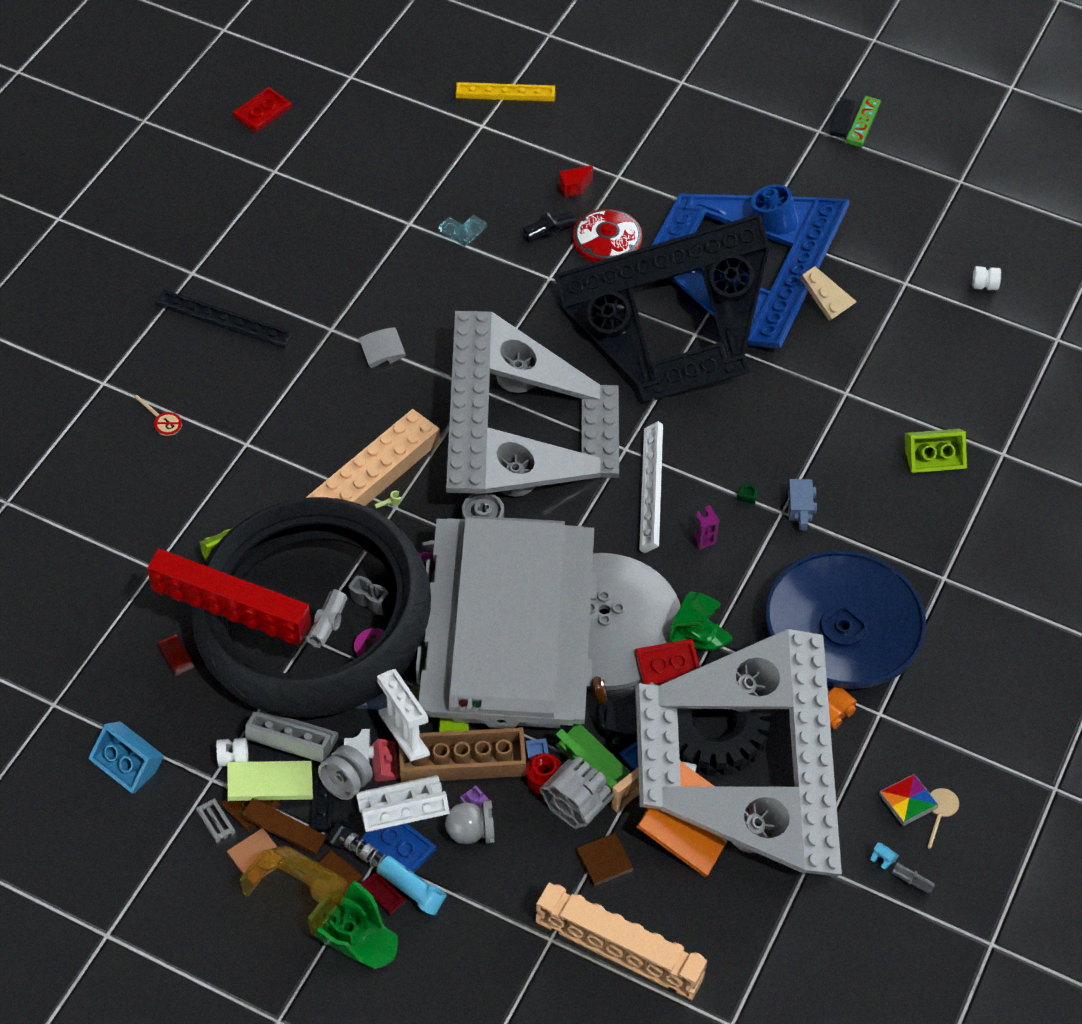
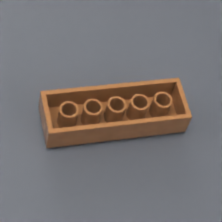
(468, 755)

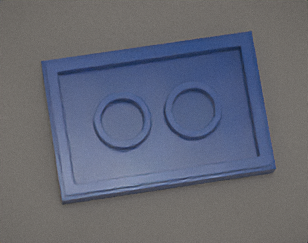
(402, 844)

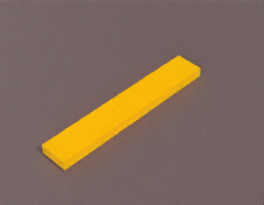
(505, 91)

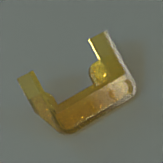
(325, 884)

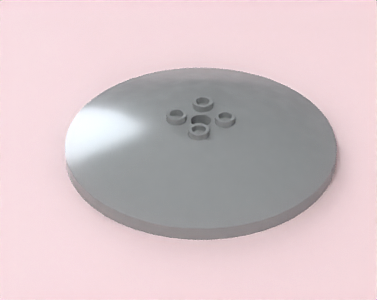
(638, 617)

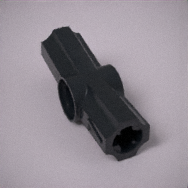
(549, 225)

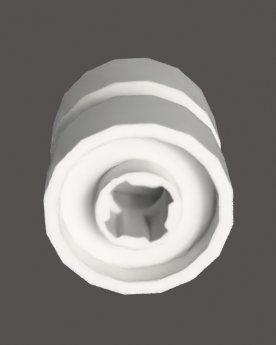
(986, 278)
(238, 747)

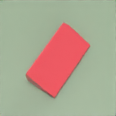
(385, 760)

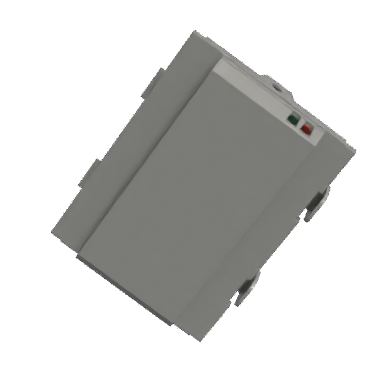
(508, 623)

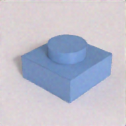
(536, 747)

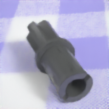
(913, 878)

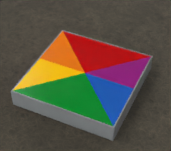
(908, 799)

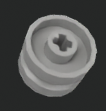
(483, 505)
(345, 772)

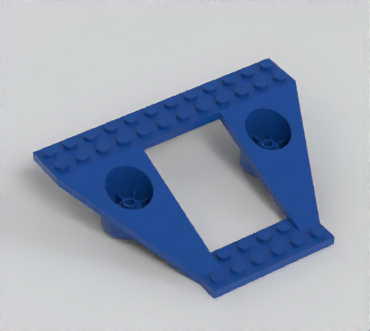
(798, 222)

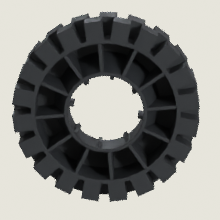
(727, 751)

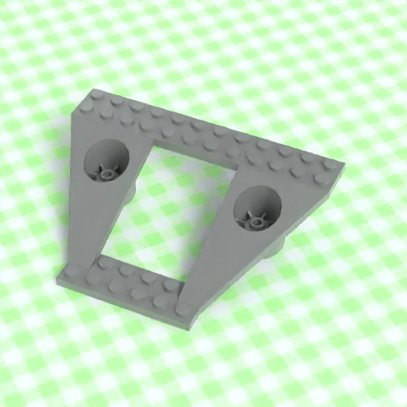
(496, 460)
(798, 819)

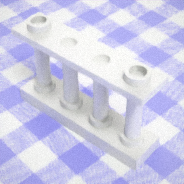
(403, 714)

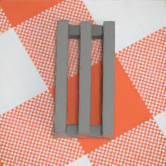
(223, 833)

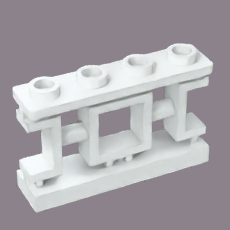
(402, 803)

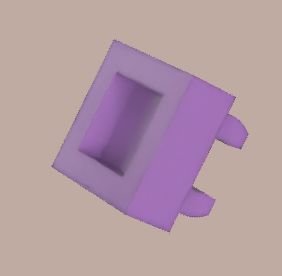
(474, 796)

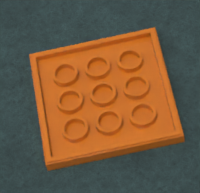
(686, 841)

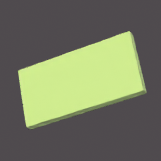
(269, 780)

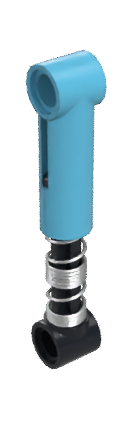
(427, 896)

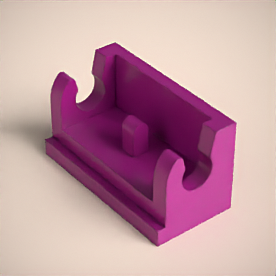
(708, 528)

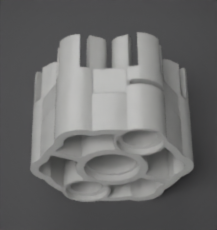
(575, 796)

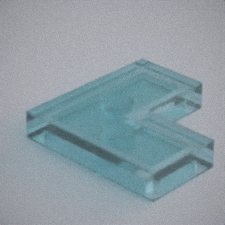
(464, 232)

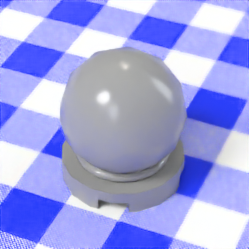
(470, 823)

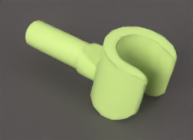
(393, 500)

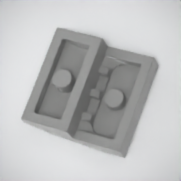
(382, 346)

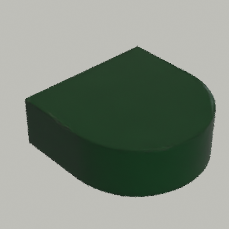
(747, 493)

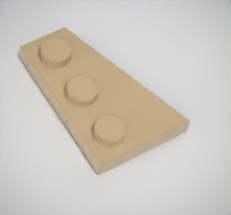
(826, 293)

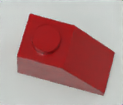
(575, 180)

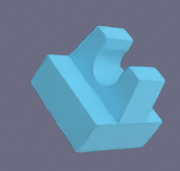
(886, 853)

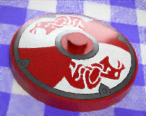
(606, 234)

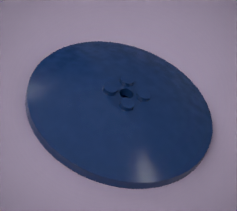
(867, 596)

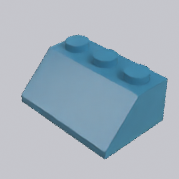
(125, 756)

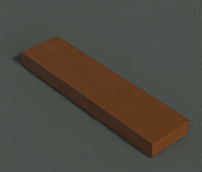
(284, 826)

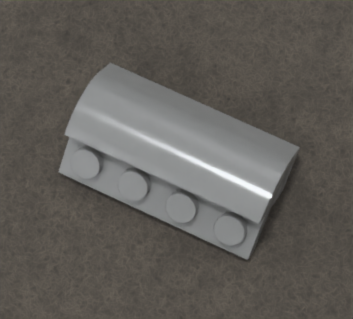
(290, 735)

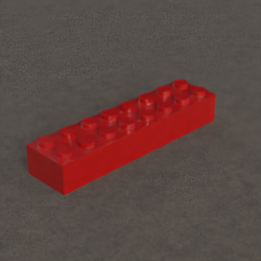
(229, 596)

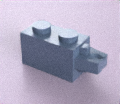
(800, 501)

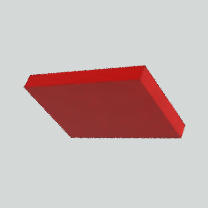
(262, 109)
(666, 661)

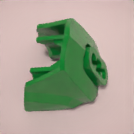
(693, 623)

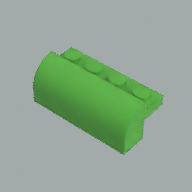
(583, 744)

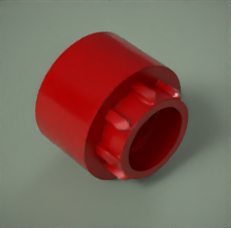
(537, 766)

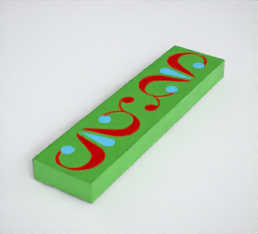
(863, 121)

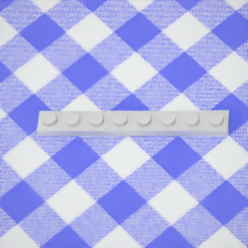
(651, 487)

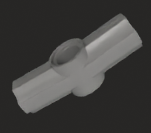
(327, 618)

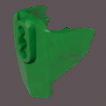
(359, 929)

